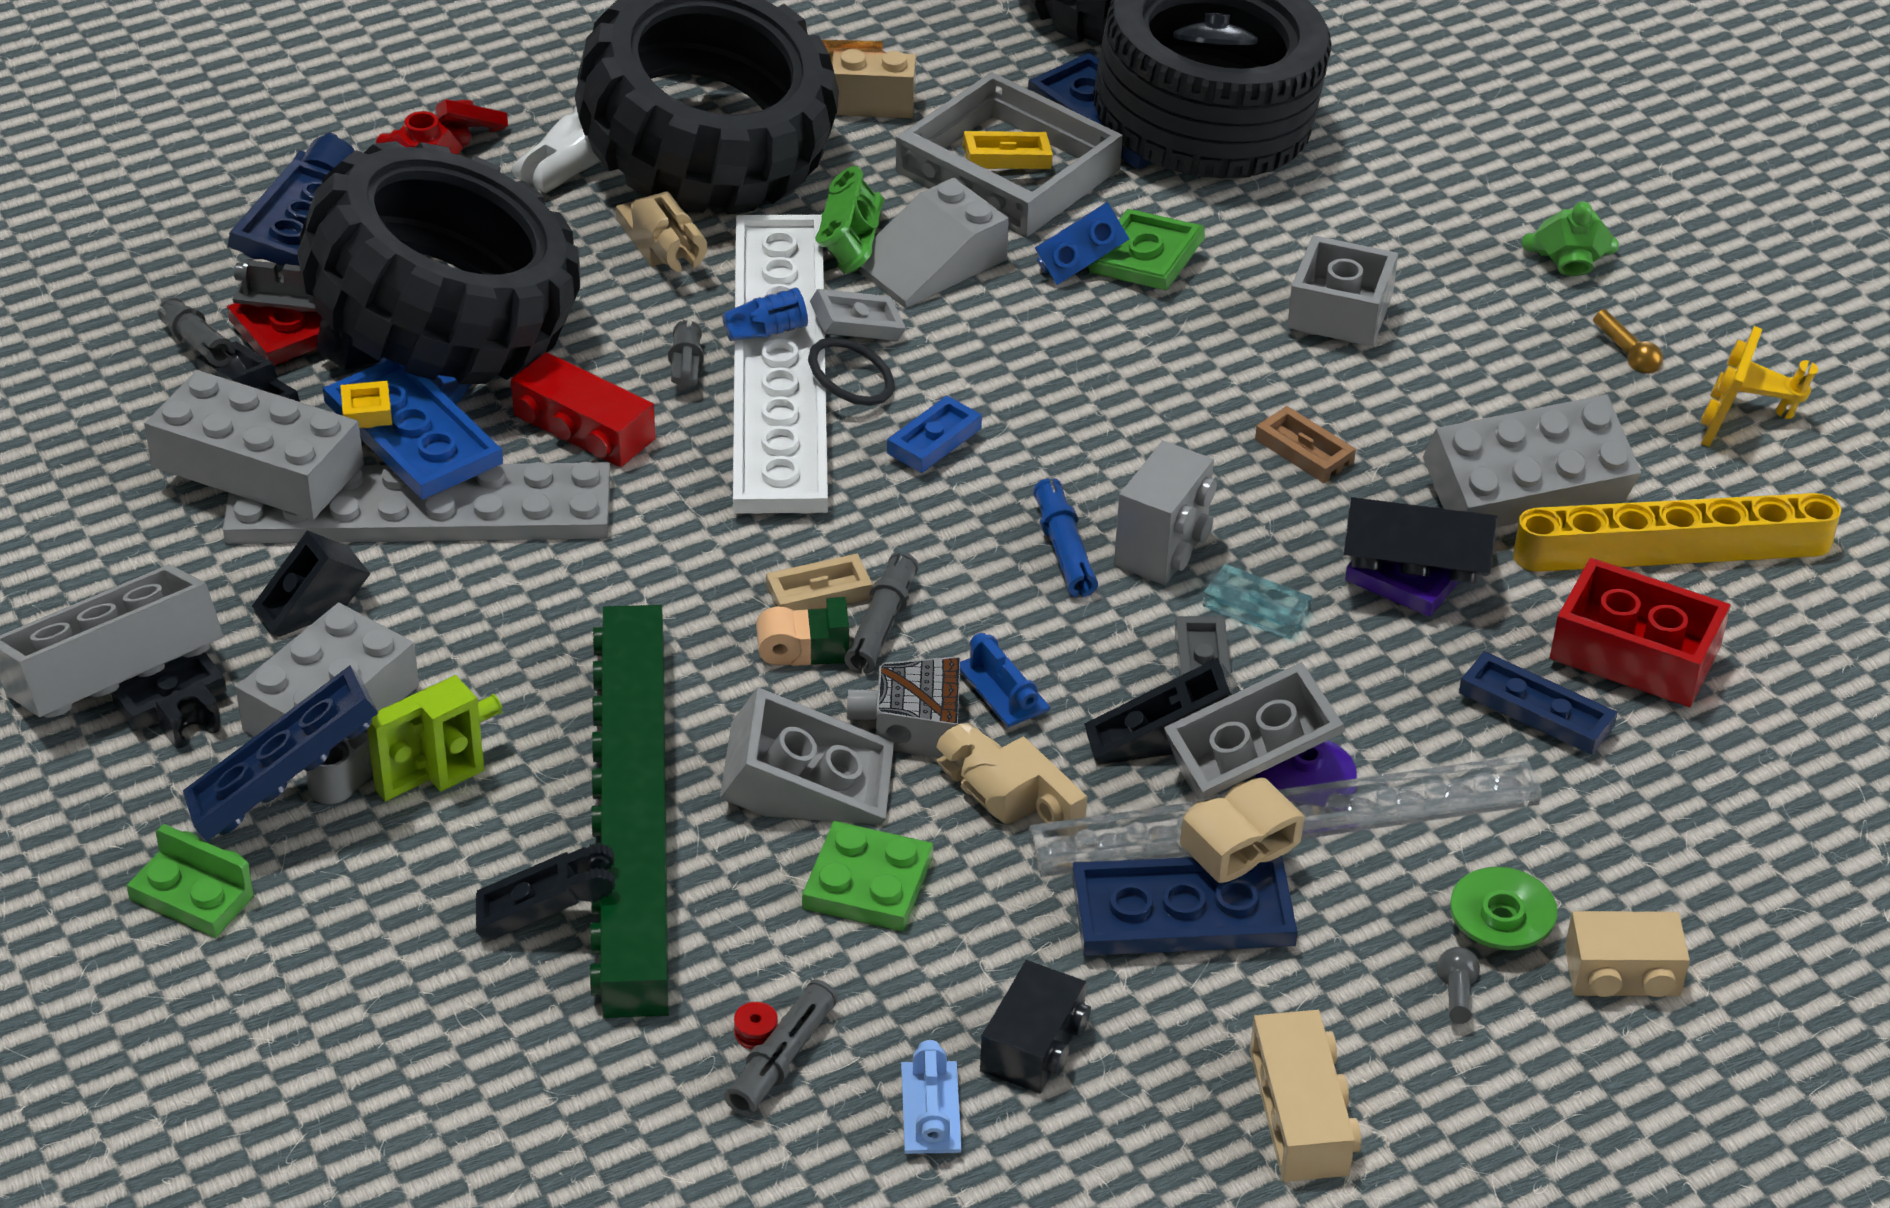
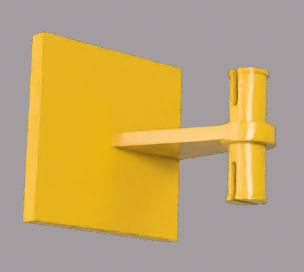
(1754, 379)

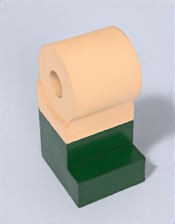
(804, 635)

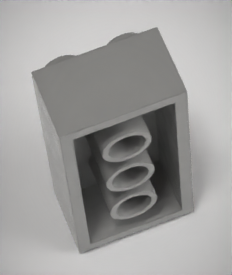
(254, 444)
(1533, 460)
(107, 640)

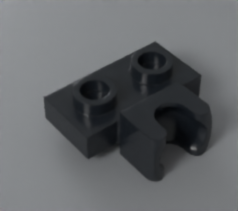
(174, 697)

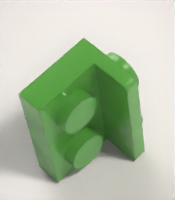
(193, 882)

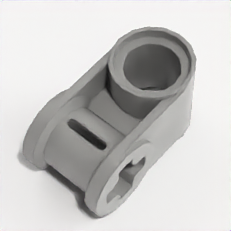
(342, 771)

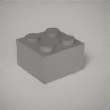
(1342, 290)
(1164, 512)

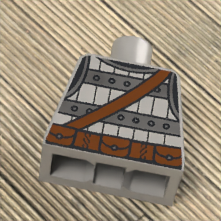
(912, 703)

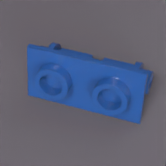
(1081, 243)
(1001, 683)

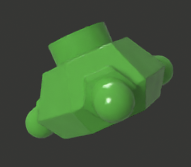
(1572, 239)

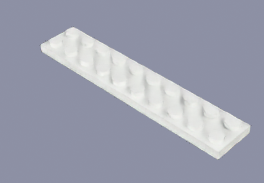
(776, 396)

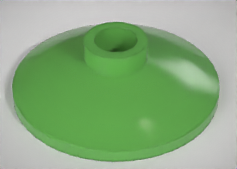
(1503, 908)

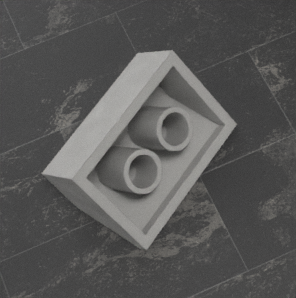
(1252, 731)

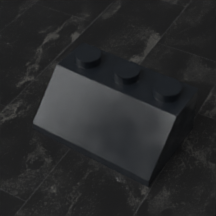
(1419, 539)

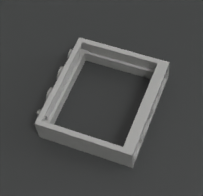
(925, 160)

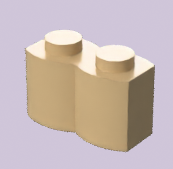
(1241, 830)

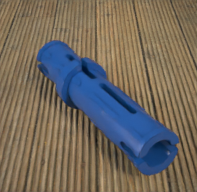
(1060, 525)

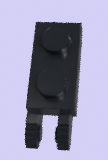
(544, 890)

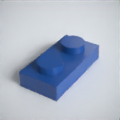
(934, 434)

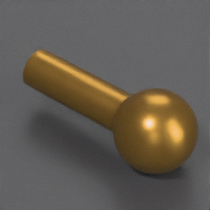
(1642, 356)

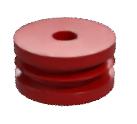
(754, 1023)

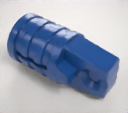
(766, 316)

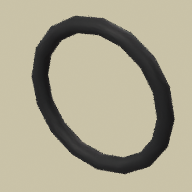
(841, 393)

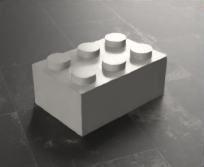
(317, 655)

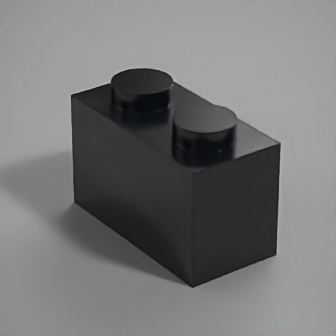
(1034, 1027)

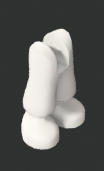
(557, 157)

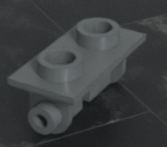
(264, 288)

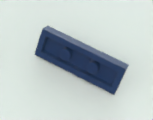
(1538, 702)

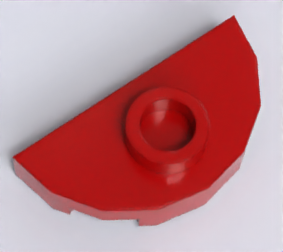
(466, 114)

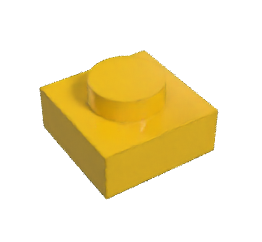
(367, 403)

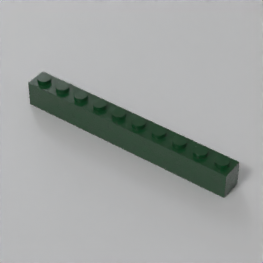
(631, 813)

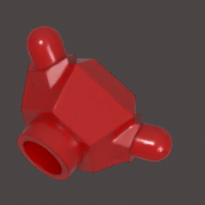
(426, 128)

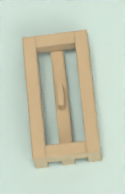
(812, 583)

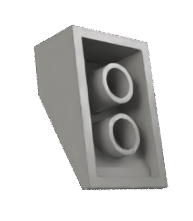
(937, 243)
(804, 764)

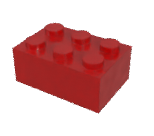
(1639, 631)

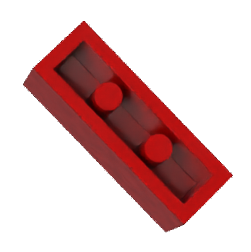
(583, 409)

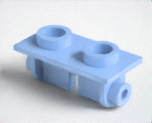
(930, 1102)

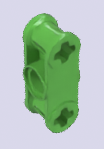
(850, 219)

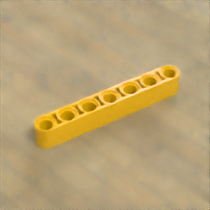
(1677, 531)

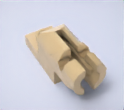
(662, 231)
(1009, 778)

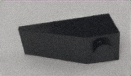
(1138, 726)

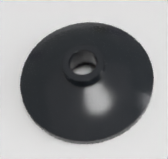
(1216, 31)

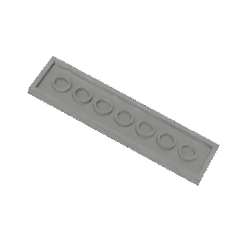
(498, 504)

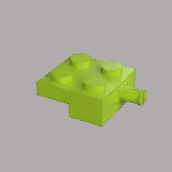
(429, 738)

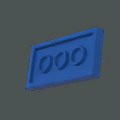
(429, 437)

